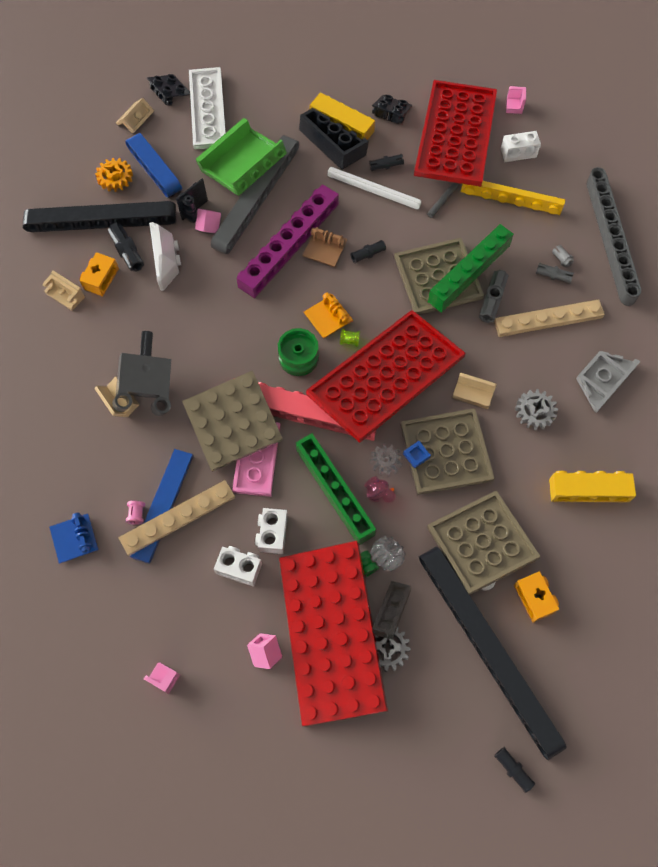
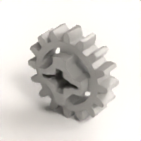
(528, 404)
(397, 648)

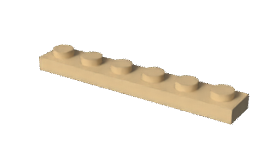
(549, 318)
(176, 518)

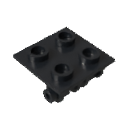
(167, 87)
(395, 107)
(191, 200)

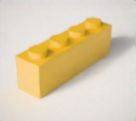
(346, 116)
(592, 486)

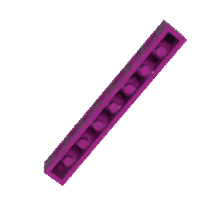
(297, 230)

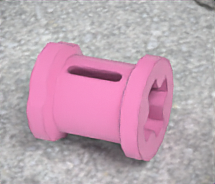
(135, 512)

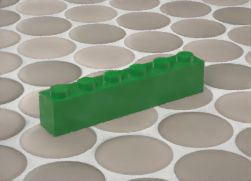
(470, 268)
(335, 489)

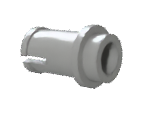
(565, 259)

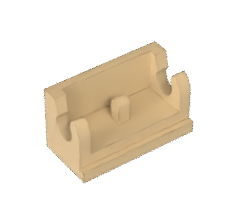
(63, 290)

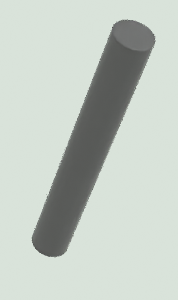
(443, 199)

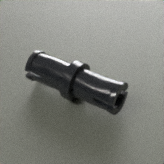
(386, 162)
(368, 251)
(514, 770)

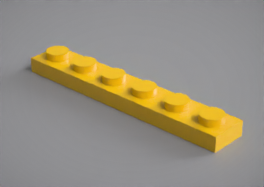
(516, 196)

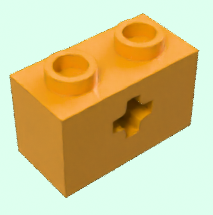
(99, 274)
(536, 607)

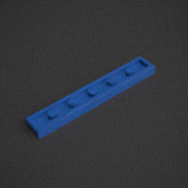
(166, 496)

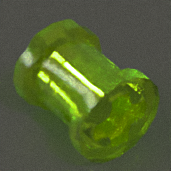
(349, 337)

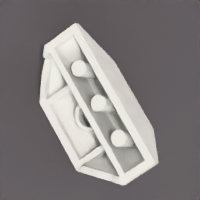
(164, 255)

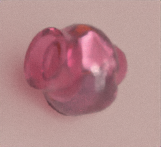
(379, 488)

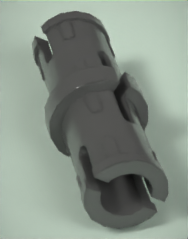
(554, 273)

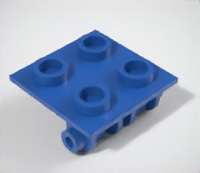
(73, 538)

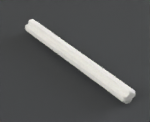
(374, 188)

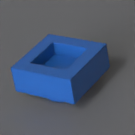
(416, 454)

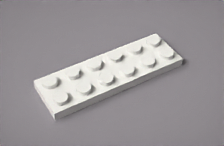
(206, 106)

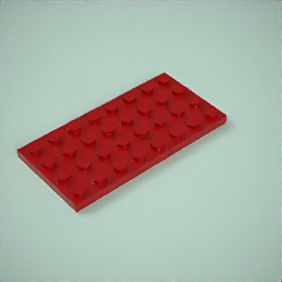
(456, 133)
(385, 375)
(332, 635)

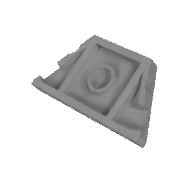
(604, 377)

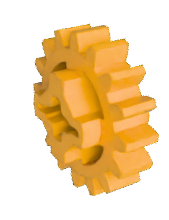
(114, 174)

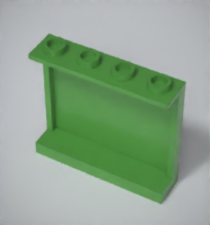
(240, 157)

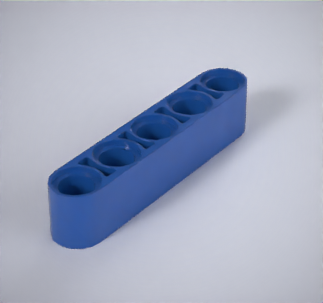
(153, 165)

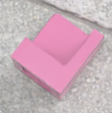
(516, 100)
(207, 220)
(264, 651)
(163, 677)

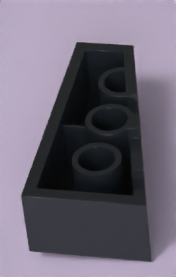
(334, 141)

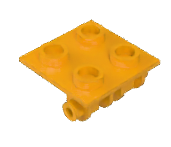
(328, 315)

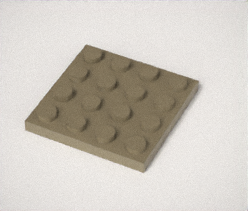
(426, 266)
(232, 420)
(455, 451)
(483, 542)

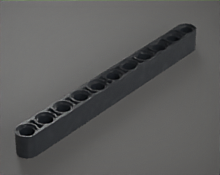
(493, 654)

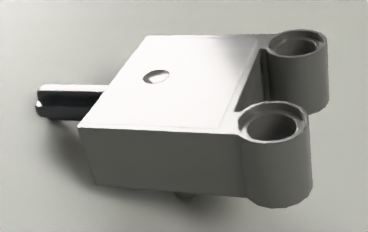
(143, 377)

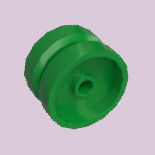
(298, 352)

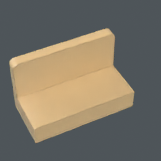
(136, 115)
(474, 390)
(108, 393)

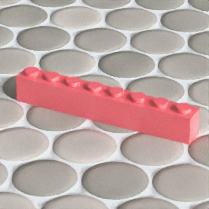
(300, 408)

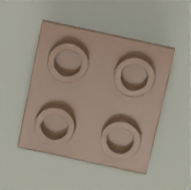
(324, 247)

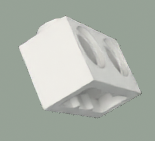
(520, 146)
(276, 531)
(235, 570)

